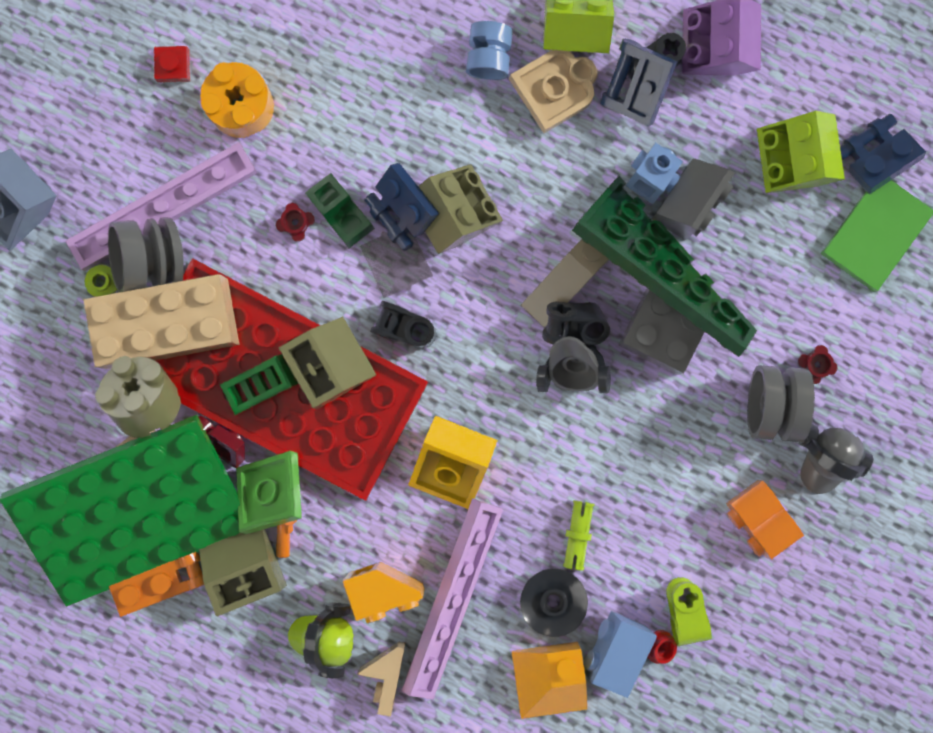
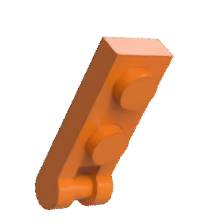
(157, 584)

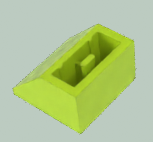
(578, 25)
(800, 152)

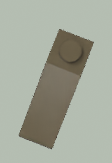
(564, 280)

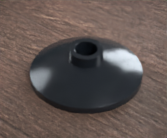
(559, 619)

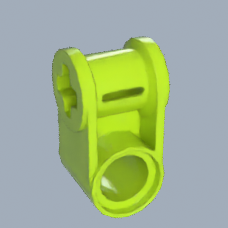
(687, 618)

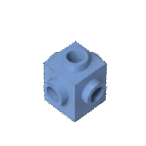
(654, 172)

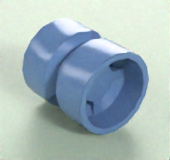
(489, 44)

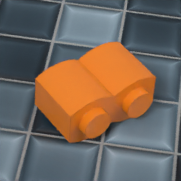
(764, 520)

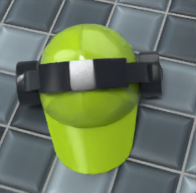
(324, 639)

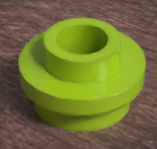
(90, 281)

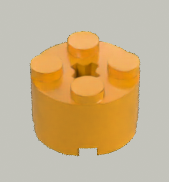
(228, 83)

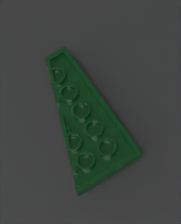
(660, 263)

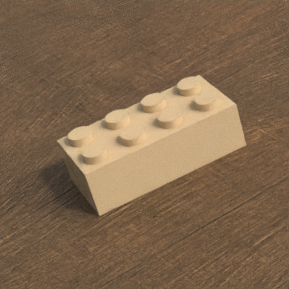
(162, 321)

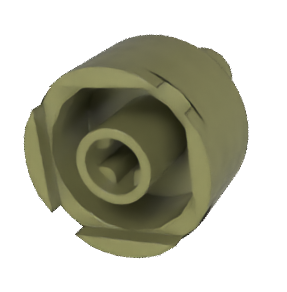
(138, 396)

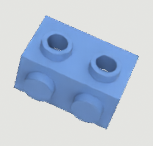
(618, 654)

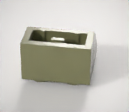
(462, 207)
(327, 362)
(240, 571)

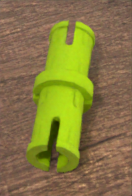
(578, 535)

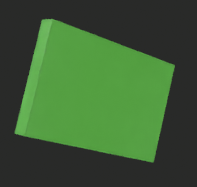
(877, 234)

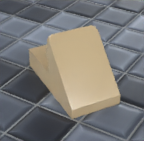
(387, 668)

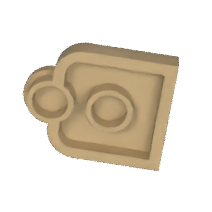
(555, 87)

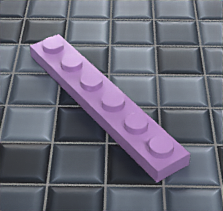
(168, 200)
(452, 600)

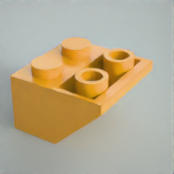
(379, 589)

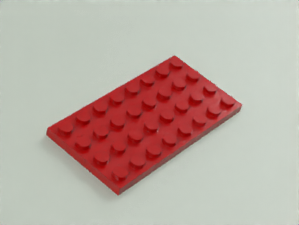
(338, 442)

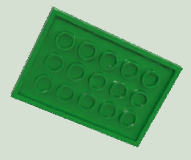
(126, 510)

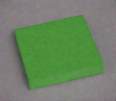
(268, 492)

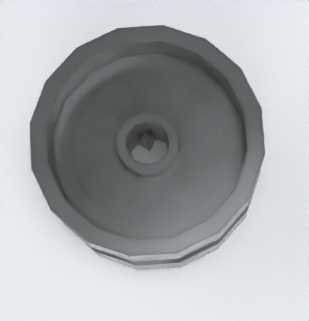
(780, 403)

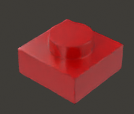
(172, 64)

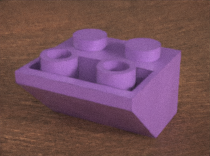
(722, 38)

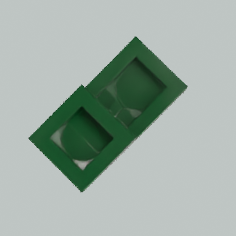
(339, 210)

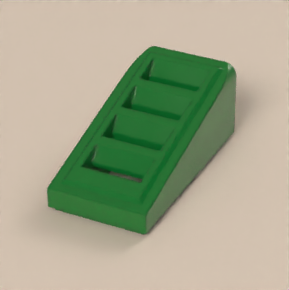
(284, 372)

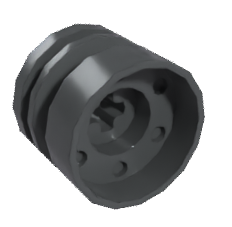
(137, 256)

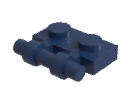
(885, 161)
(407, 201)

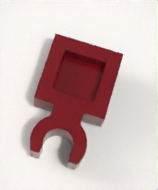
(226, 443)

